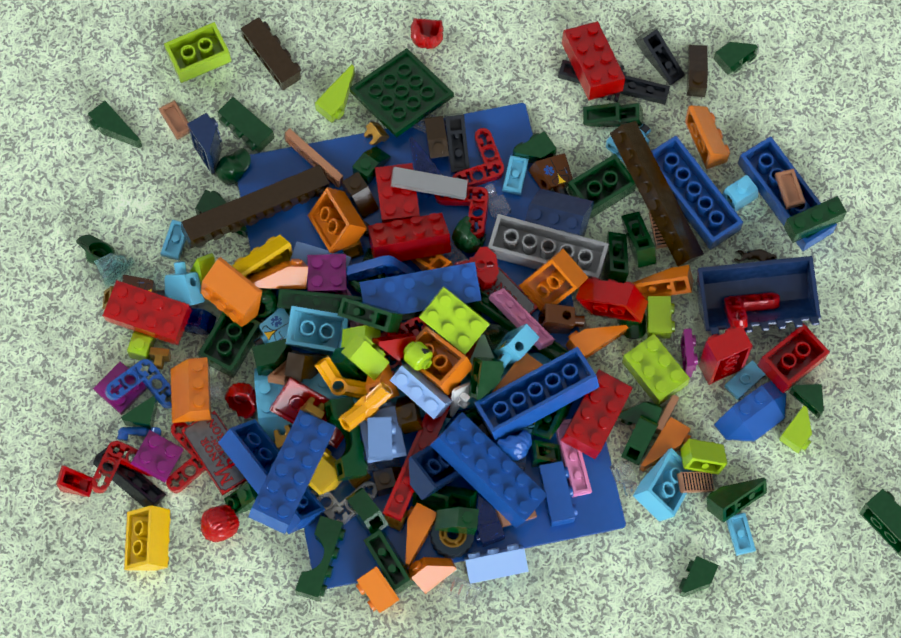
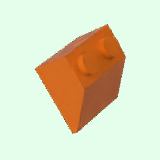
(377, 589)

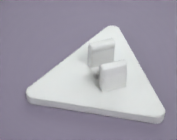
(460, 397)

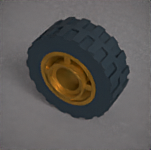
(449, 547)

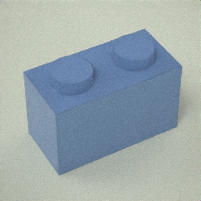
(380, 438)

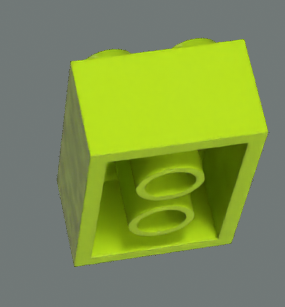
(197, 52)
(454, 320)
(655, 370)

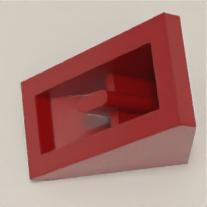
(394, 344)
(74, 482)

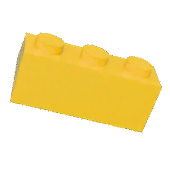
(261, 258)
(325, 476)
(147, 539)

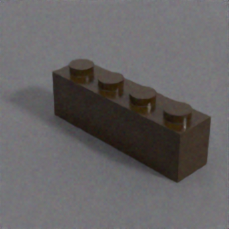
(270, 53)

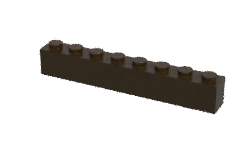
(656, 193)
(254, 207)

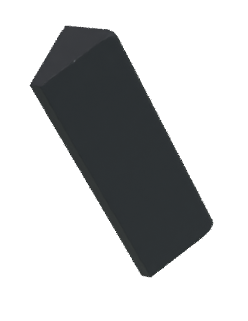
(133, 482)

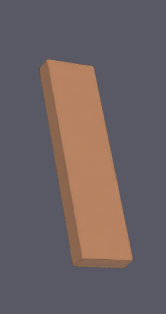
(313, 157)

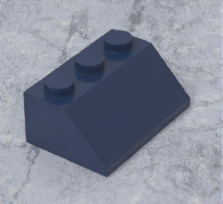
(206, 140)
(560, 212)
(430, 472)

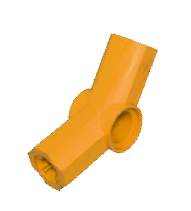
(331, 374)
(366, 406)

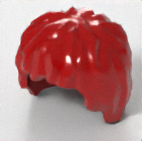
(427, 33)
(242, 399)
(219, 523)

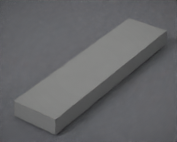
(429, 183)

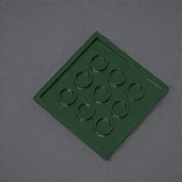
(401, 92)

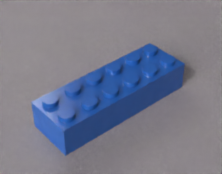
(761, 165)
(696, 194)
(416, 290)
(537, 394)
(254, 455)
(489, 470)
(292, 472)

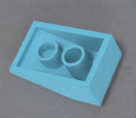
(315, 330)
(660, 487)

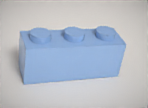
(421, 391)
(496, 563)

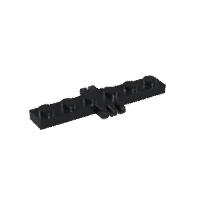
(632, 87)

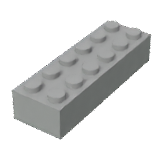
(535, 244)

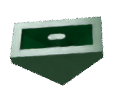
(809, 396)
(142, 415)
(544, 453)

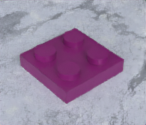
(327, 273)
(689, 358)
(129, 398)
(157, 456)

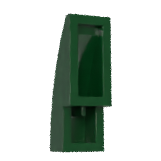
(612, 114)
(449, 498)

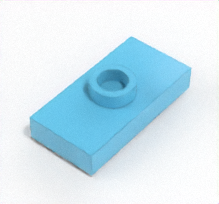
(515, 175)
(174, 241)
(744, 380)
(740, 534)

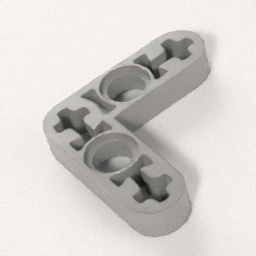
(336, 507)

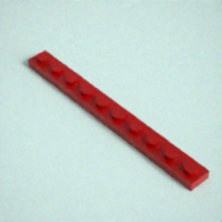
(402, 489)

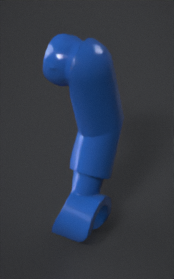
(123, 432)

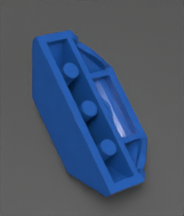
(753, 414)

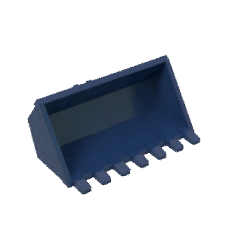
(788, 277)

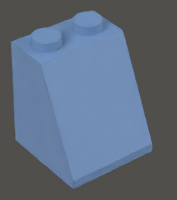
(386, 410)

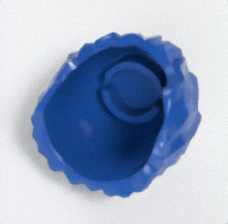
(516, 445)

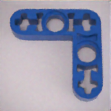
(376, 266)
(140, 377)

